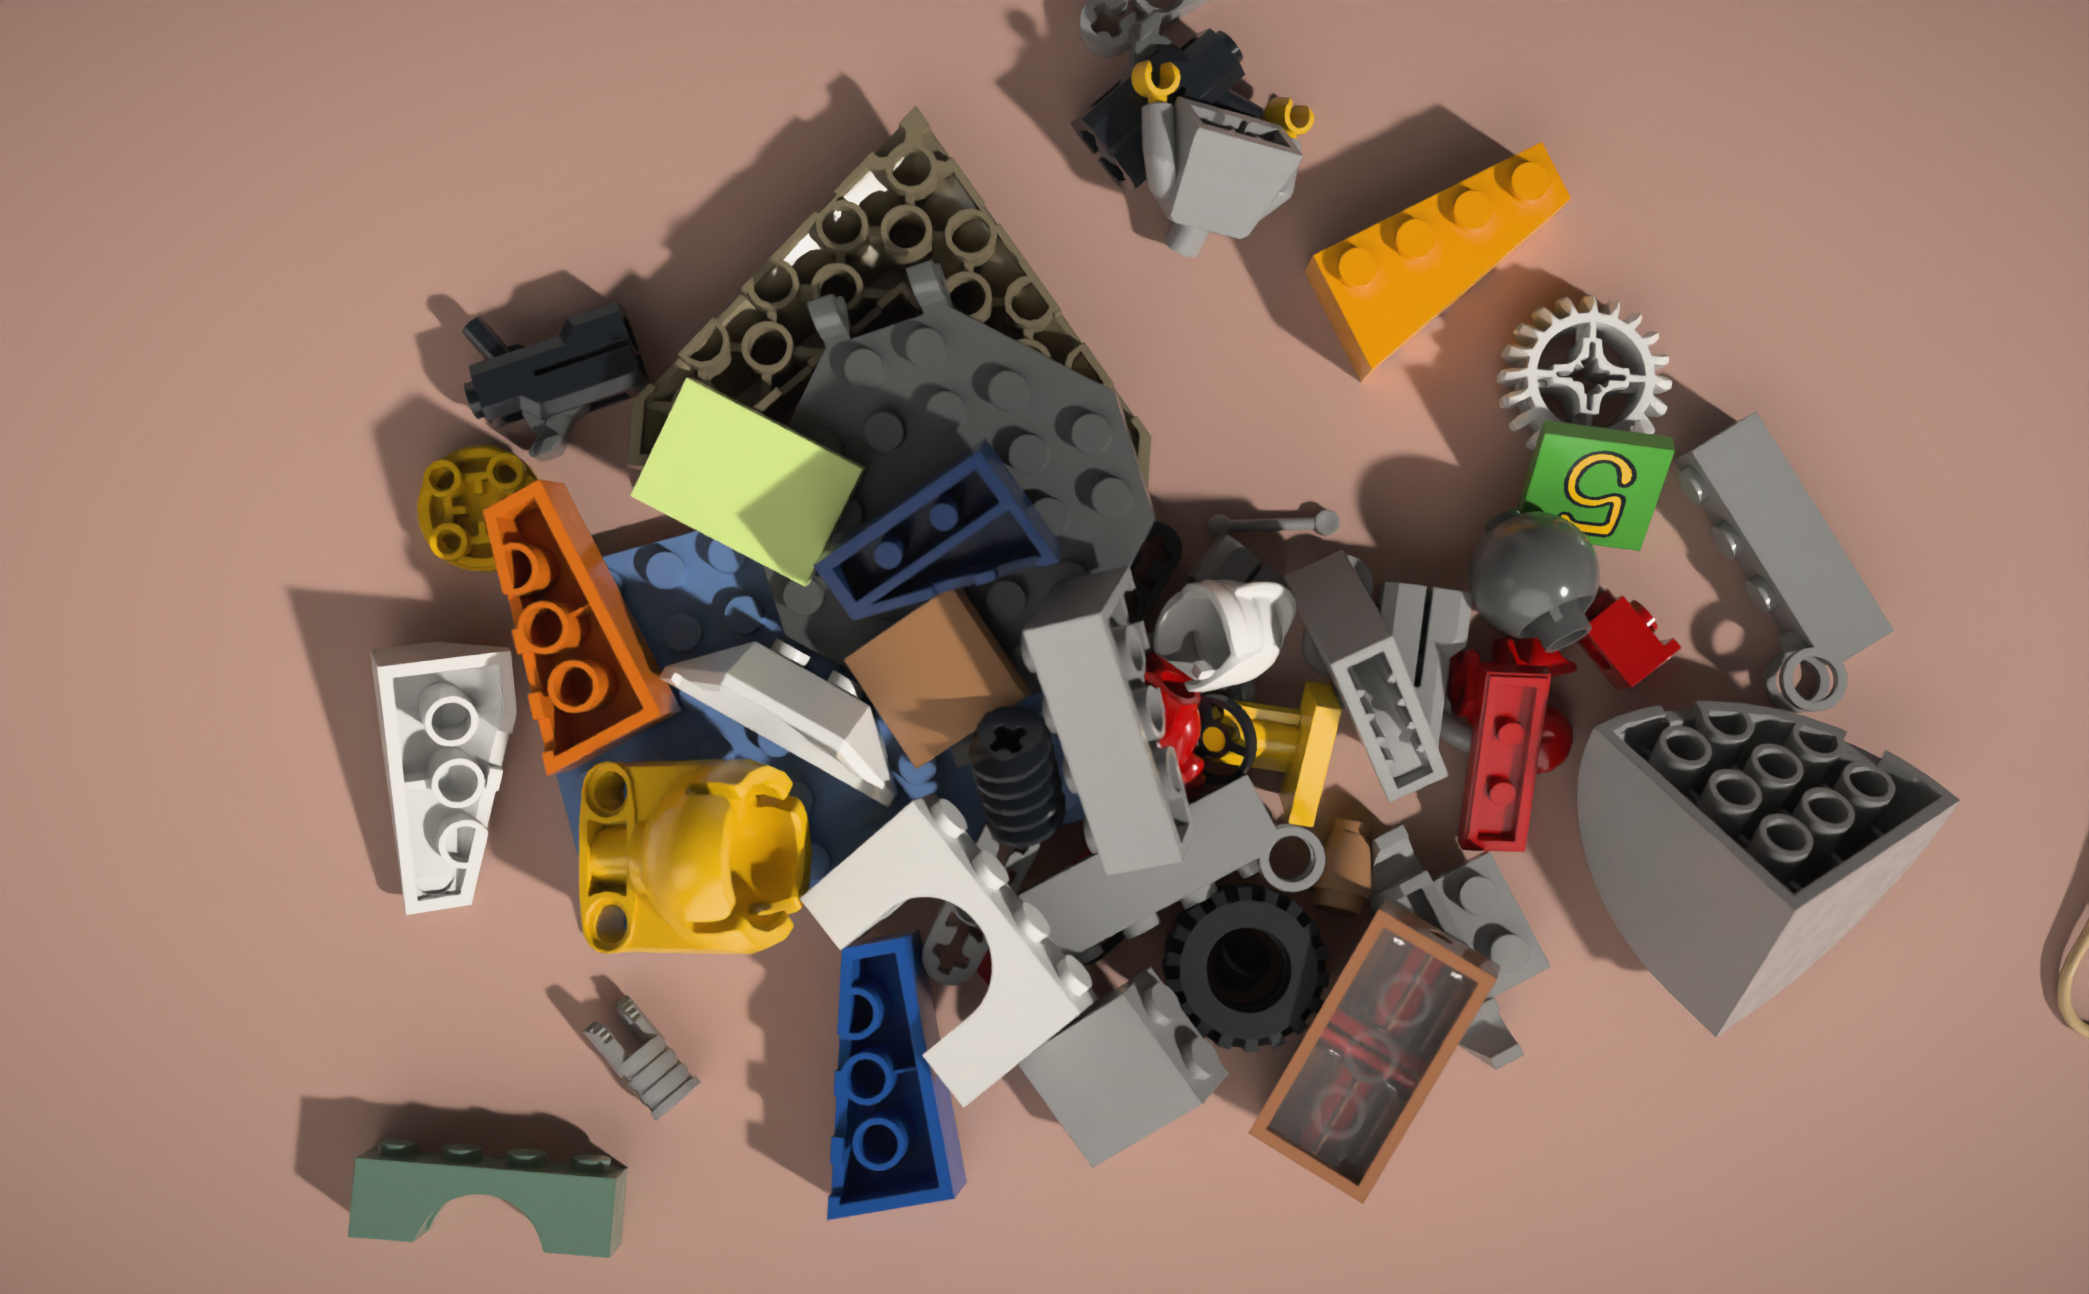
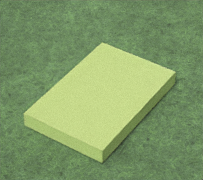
(747, 481)

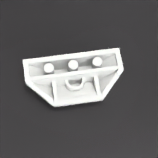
(794, 709)

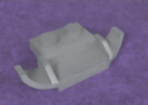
(1474, 908)

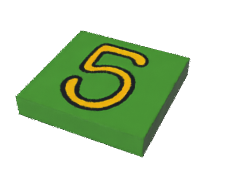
(1598, 480)

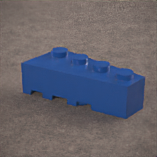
(892, 1112)

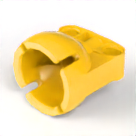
(690, 856)

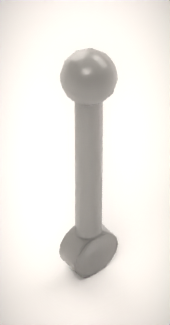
(1323, 523)

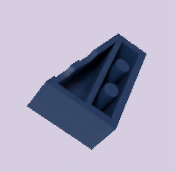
(940, 536)

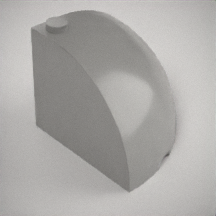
(1743, 843)

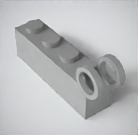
(1788, 557)
(1229, 836)

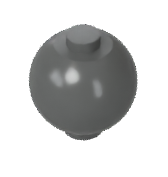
(1535, 577)

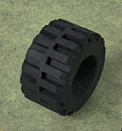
(1289, 1001)

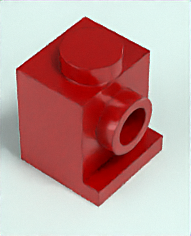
(1624, 640)

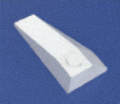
(443, 747)

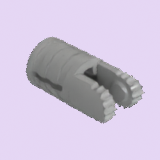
(652, 1069)

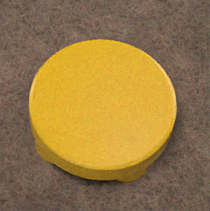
(456, 494)

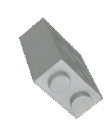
(1124, 1068)

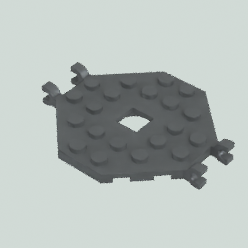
(924, 396)

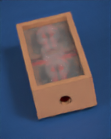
(1375, 1050)

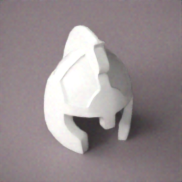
(1234, 629)

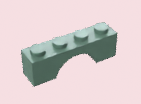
(570, 1204)

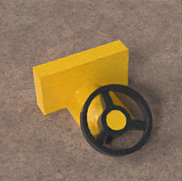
(1277, 741)

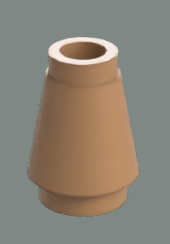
(1347, 870)

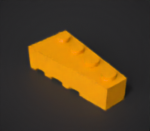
(1420, 261)

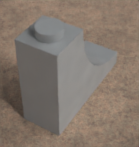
(1367, 674)

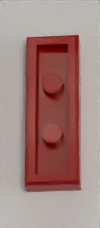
(1503, 757)

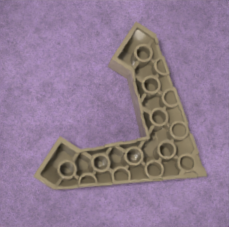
(886, 216)

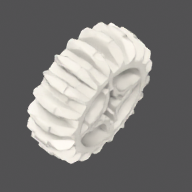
(1587, 354)

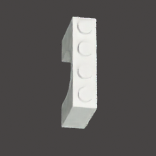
(1031, 983)

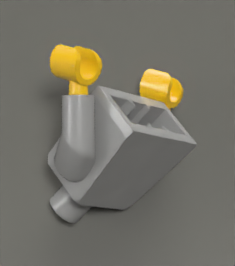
(1214, 164)

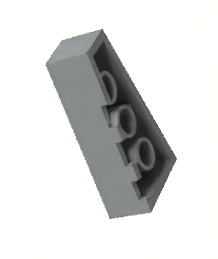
(1109, 722)

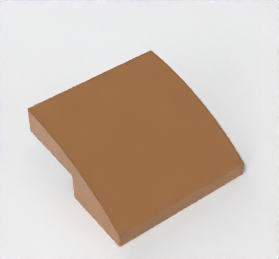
(936, 675)

